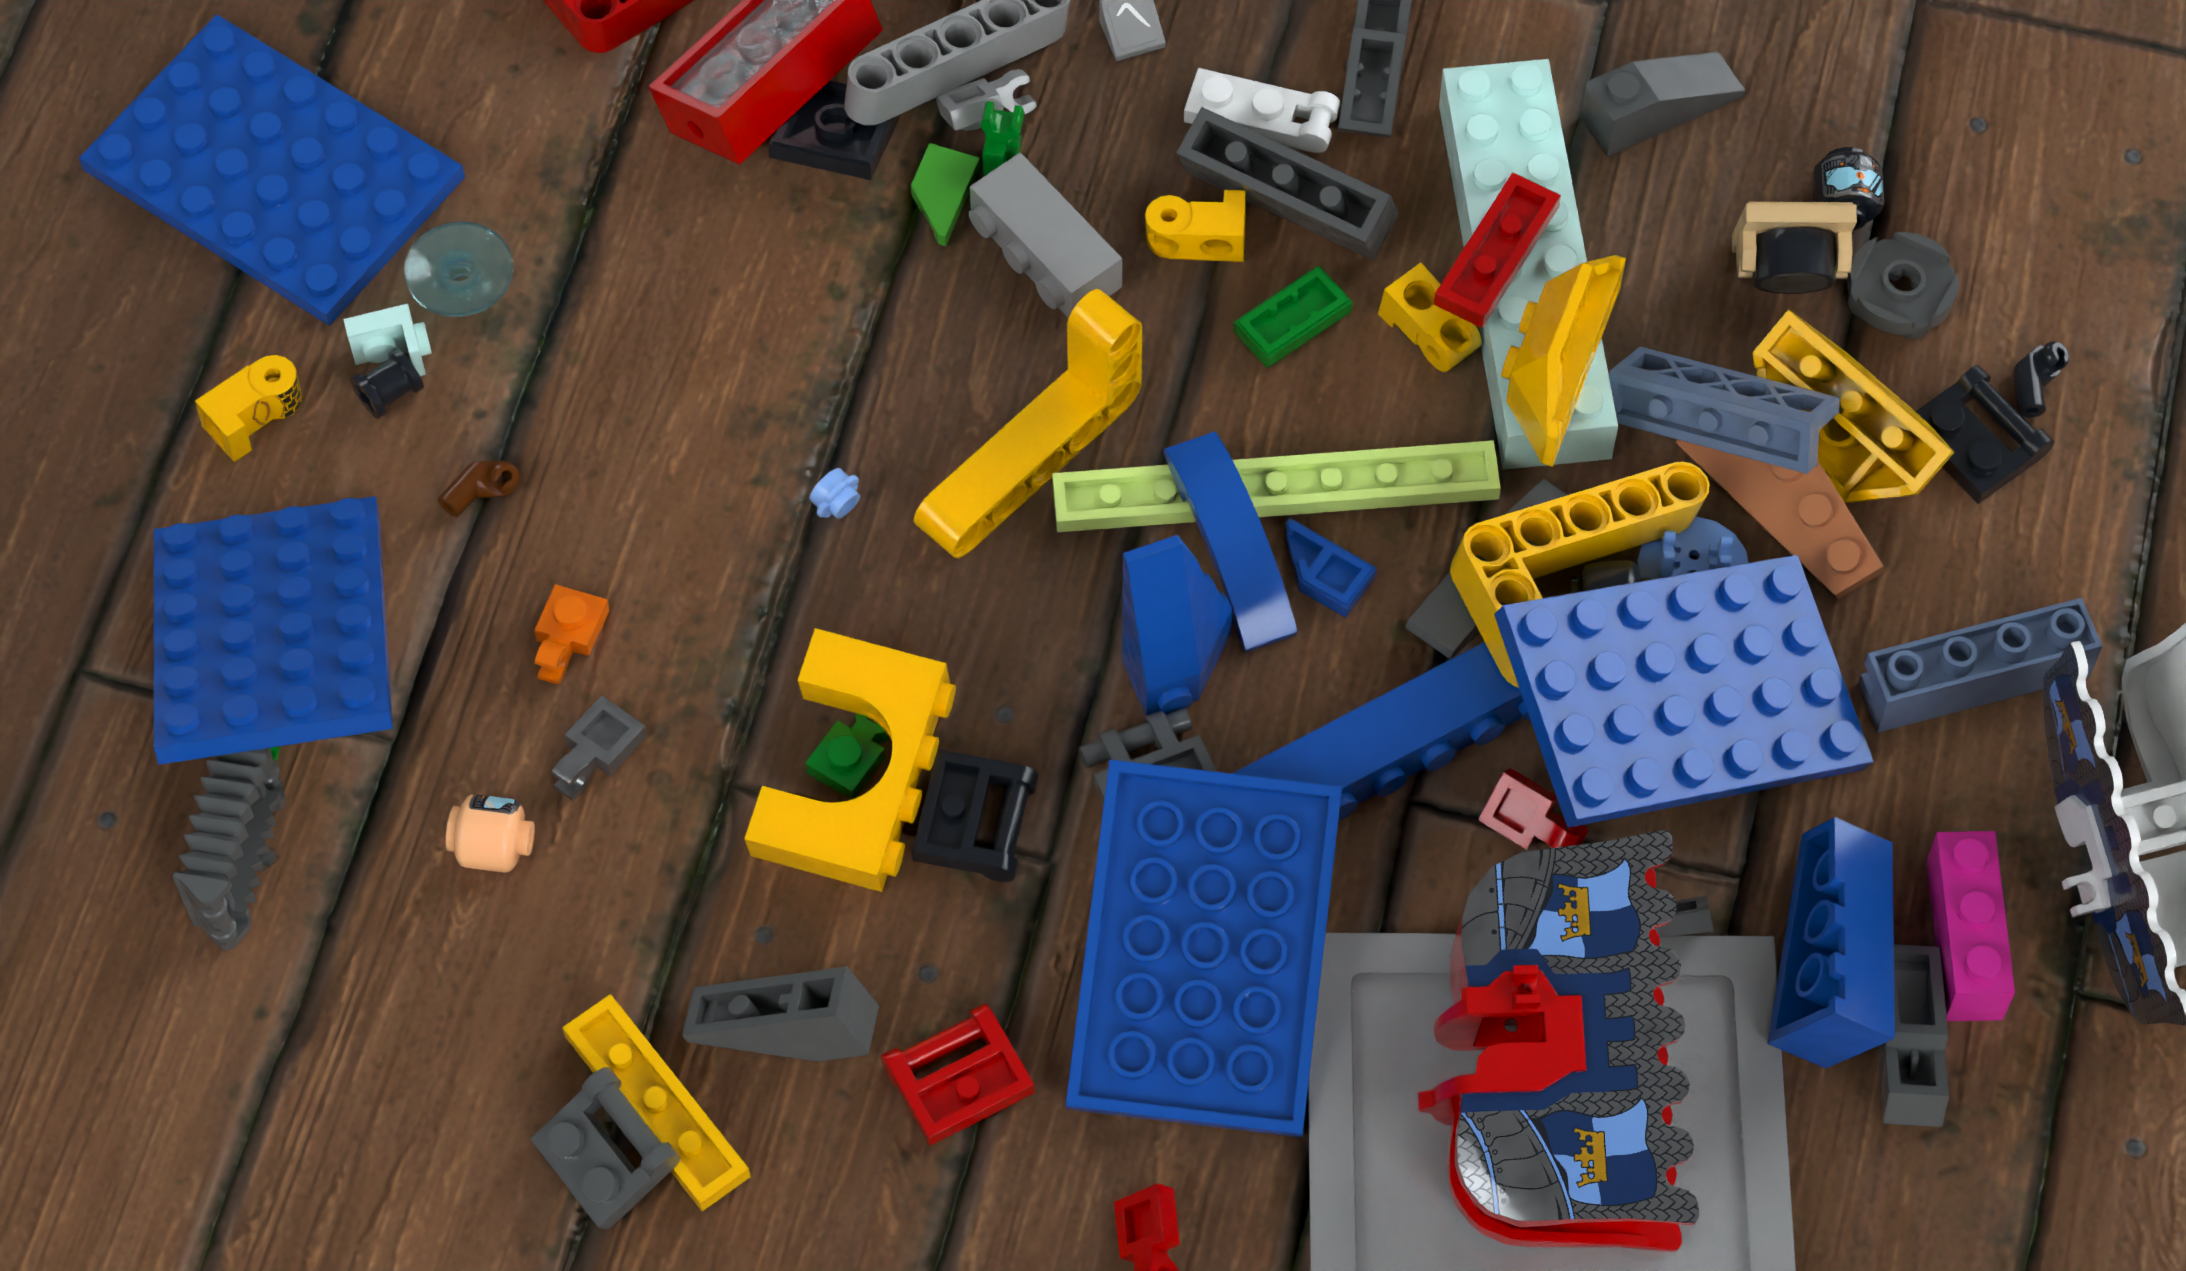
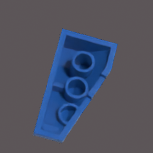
(1170, 625)

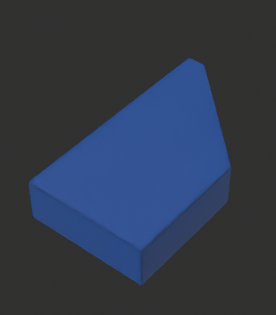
(1326, 569)

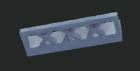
(1720, 409)

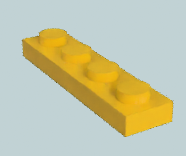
(707, 1161)

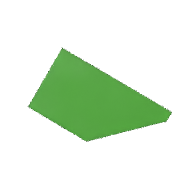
(943, 187)

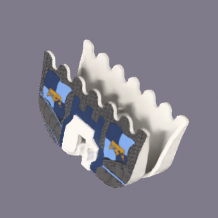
(2132, 902)

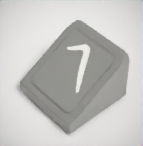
(1131, 27)

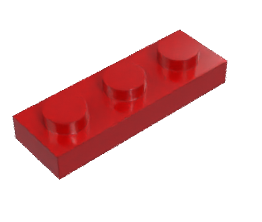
(1497, 250)

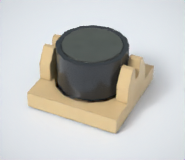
(1794, 245)

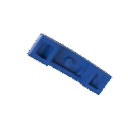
(1233, 539)

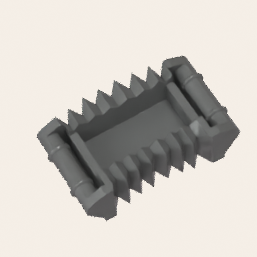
(227, 843)

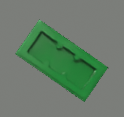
(1292, 316)

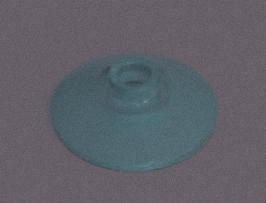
(453, 252)

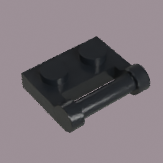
(1979, 458)
(956, 809)

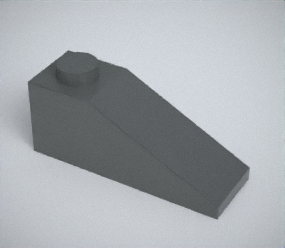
(1655, 97)
(788, 1015)

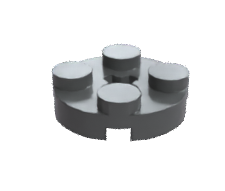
(1895, 310)

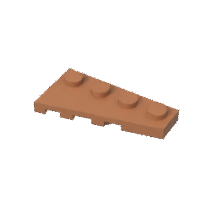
(1799, 513)

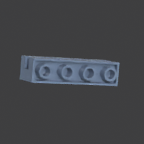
(1973, 664)

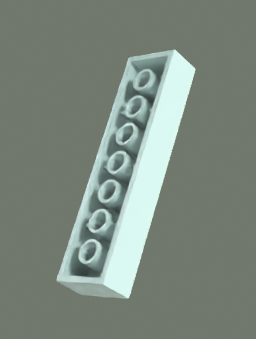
(1500, 124)

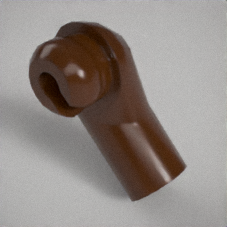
(479, 480)

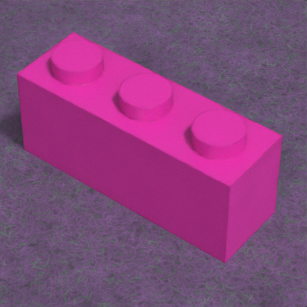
(1970, 925)

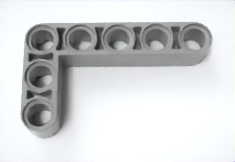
(949, 55)

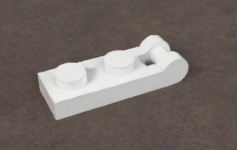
(1266, 109)

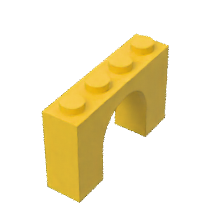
(860, 836)

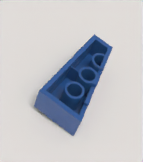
(1837, 948)

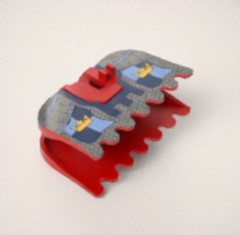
(1571, 1111)

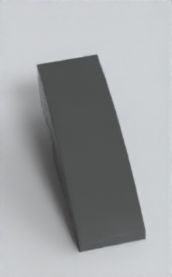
(1914, 1062)

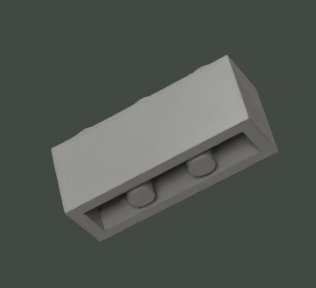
(1043, 235)

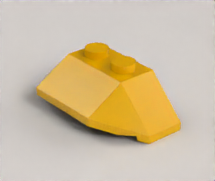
(1559, 350)
(1876, 440)

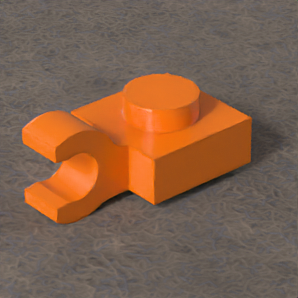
(567, 626)

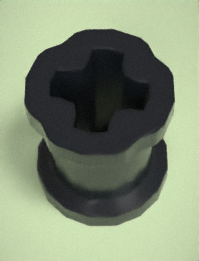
(387, 383)

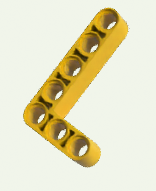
(1047, 433)
(1561, 544)

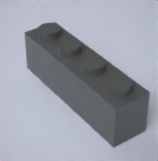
(1288, 183)

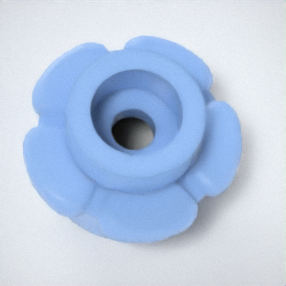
(835, 494)

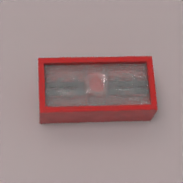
(759, 70)

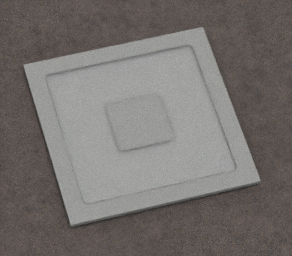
(1383, 1164)

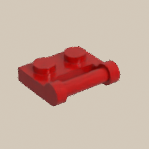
(966, 1088)

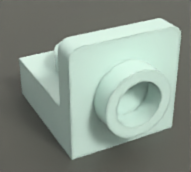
(381, 331)

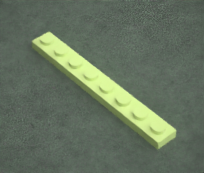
(1286, 485)

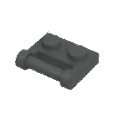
(592, 1161)

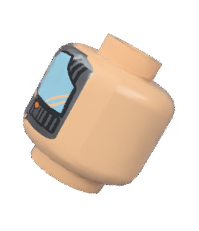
(489, 833)

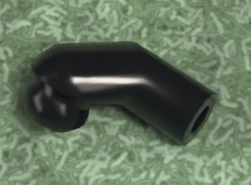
(2036, 372)

